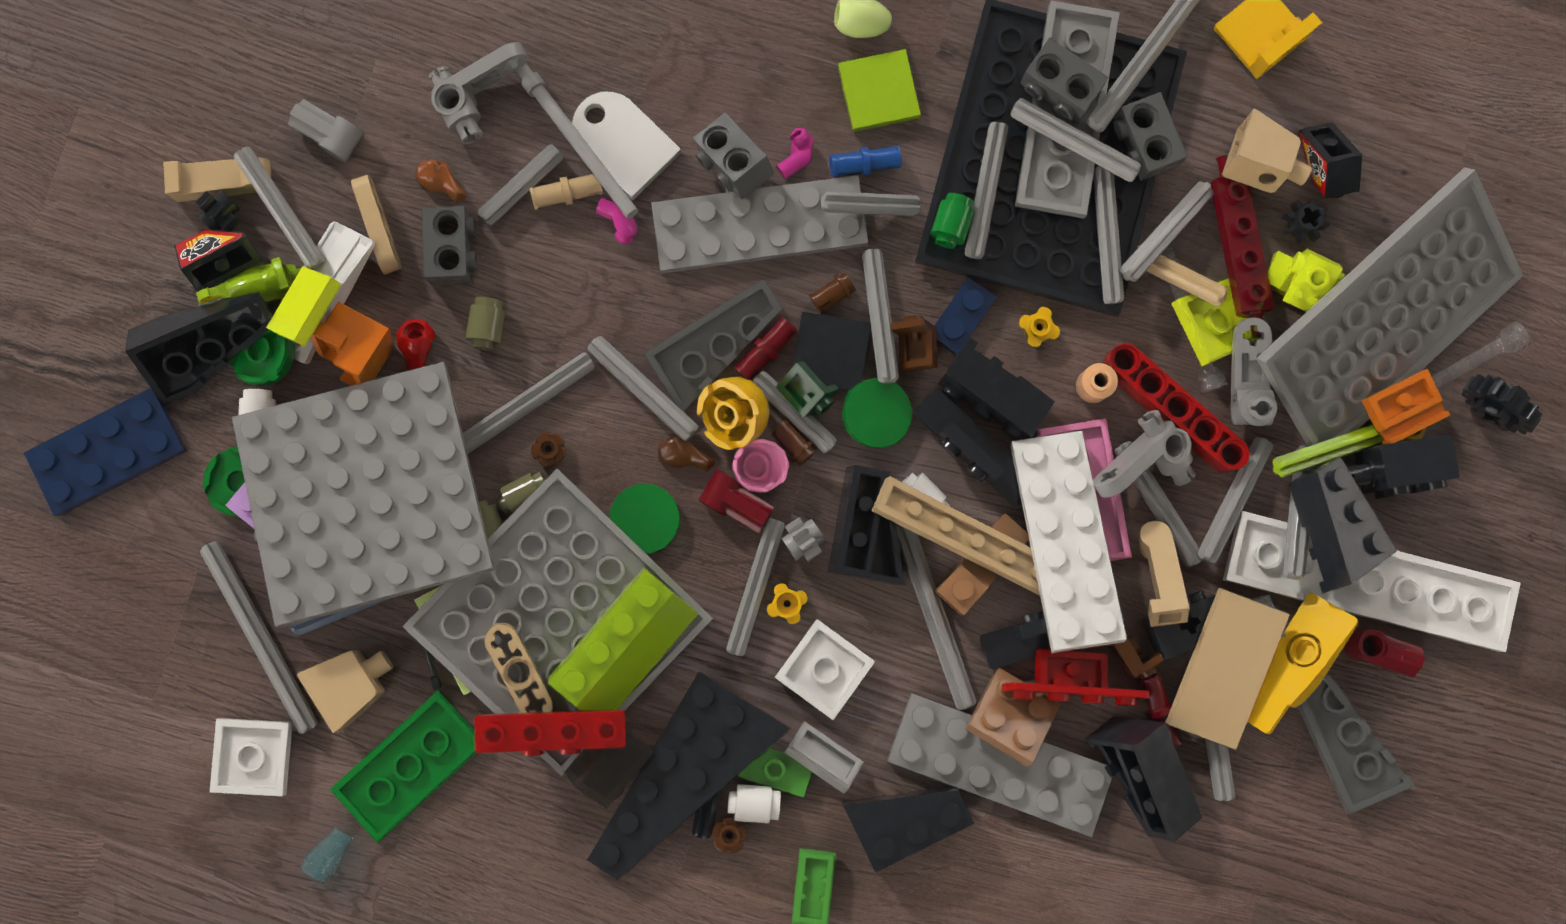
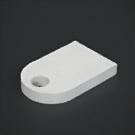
(625, 141)

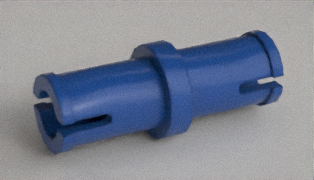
(865, 161)

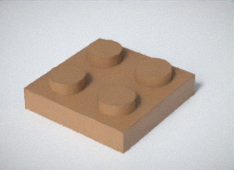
(1009, 723)

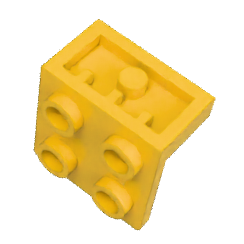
(1264, 33)

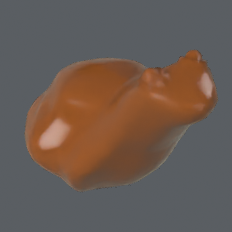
(437, 177)

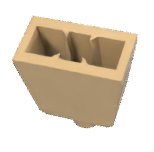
(1265, 155)
(345, 686)

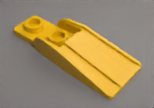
(1301, 659)

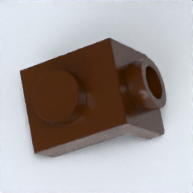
(916, 343)

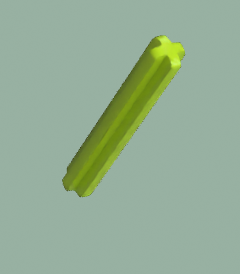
(1326, 451)

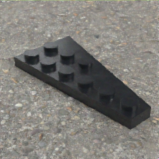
(695, 758)

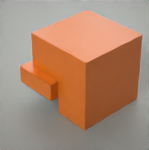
(353, 344)

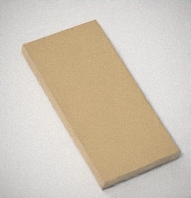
(1227, 668)

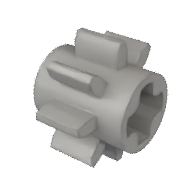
(803, 539)

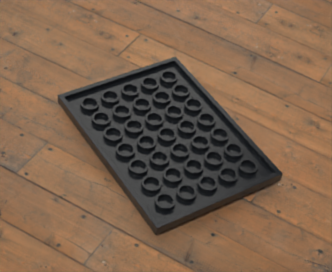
(1028, 247)

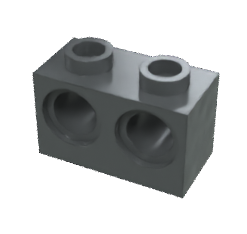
(1069, 72)
(1159, 135)
(736, 153)
(440, 247)

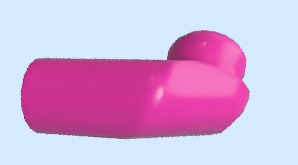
(800, 153)
(625, 227)

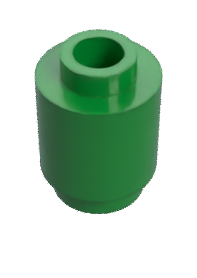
(952, 220)

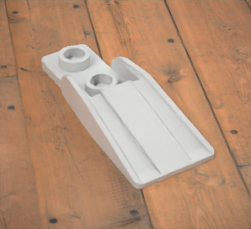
(344, 257)

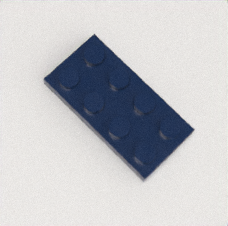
(104, 452)

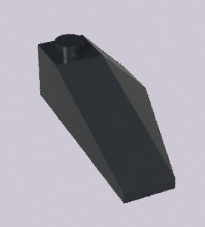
(189, 346)

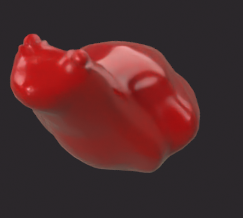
(415, 342)

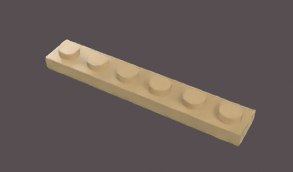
(957, 532)

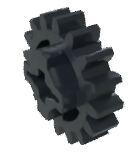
(1501, 404)

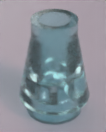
(326, 856)

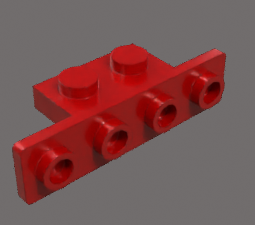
(1073, 675)
(549, 731)

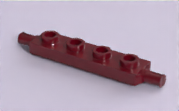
(1242, 247)

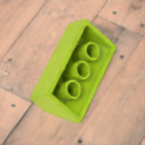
(623, 645)

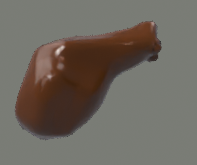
(683, 453)

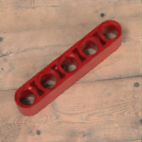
(1192, 411)

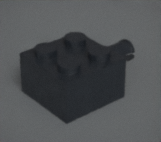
(1406, 467)

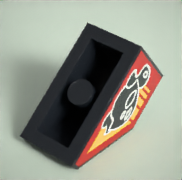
(1333, 160)
(215, 257)

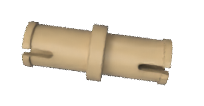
(565, 191)

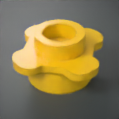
(1034, 336)
(790, 613)

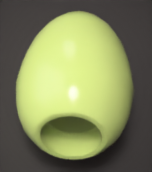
(862, 18)

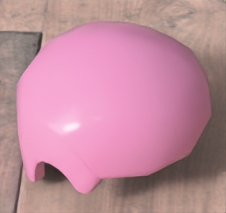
(760, 466)

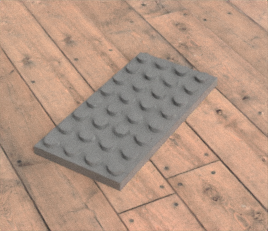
(1393, 311)

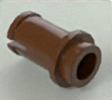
(832, 292)
(793, 442)

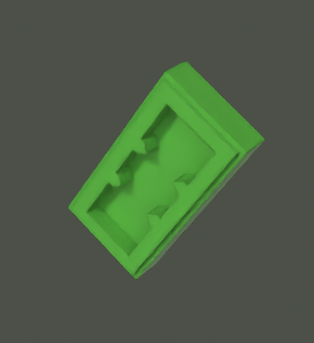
(779, 772)
(813, 886)

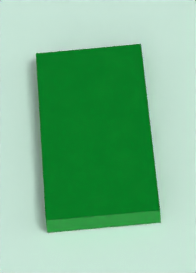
(407, 766)

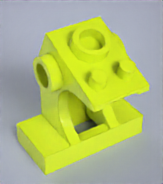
(1303, 277)

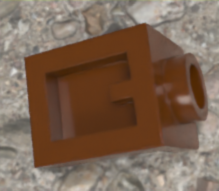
(1128, 654)

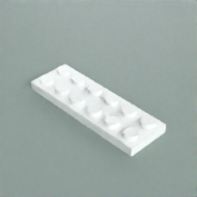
(1067, 542)

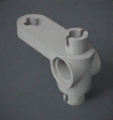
(467, 83)
(1250, 389)
(1159, 444)

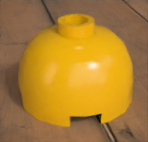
(733, 412)

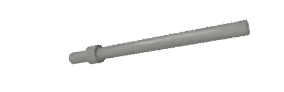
(536, 87)

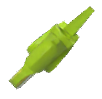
(270, 280)

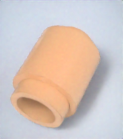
(1089, 390)

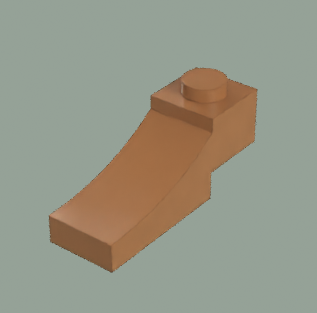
(971, 580)

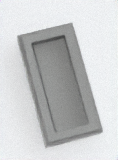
(824, 757)

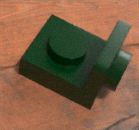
(806, 391)

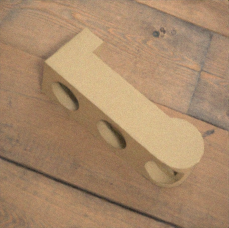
(192, 180)
(1171, 599)

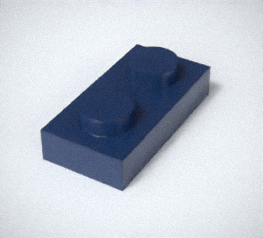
(962, 315)

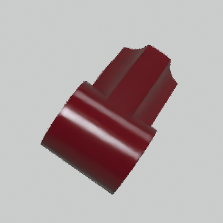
(728, 497)
(1385, 652)

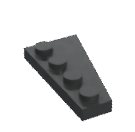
(707, 346)
(1350, 752)

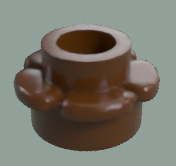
(548, 458)
(734, 844)

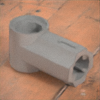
(332, 134)

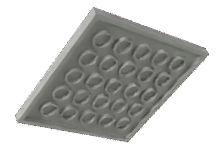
(361, 494)
(552, 581)

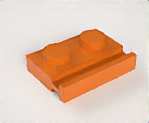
(1405, 407)

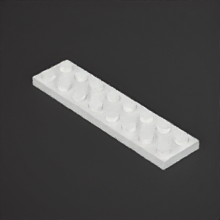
(1398, 591)

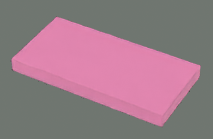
(1100, 456)

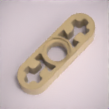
(376, 224)
(498, 652)

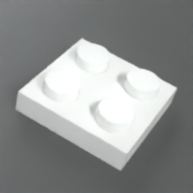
(824, 669)
(251, 757)

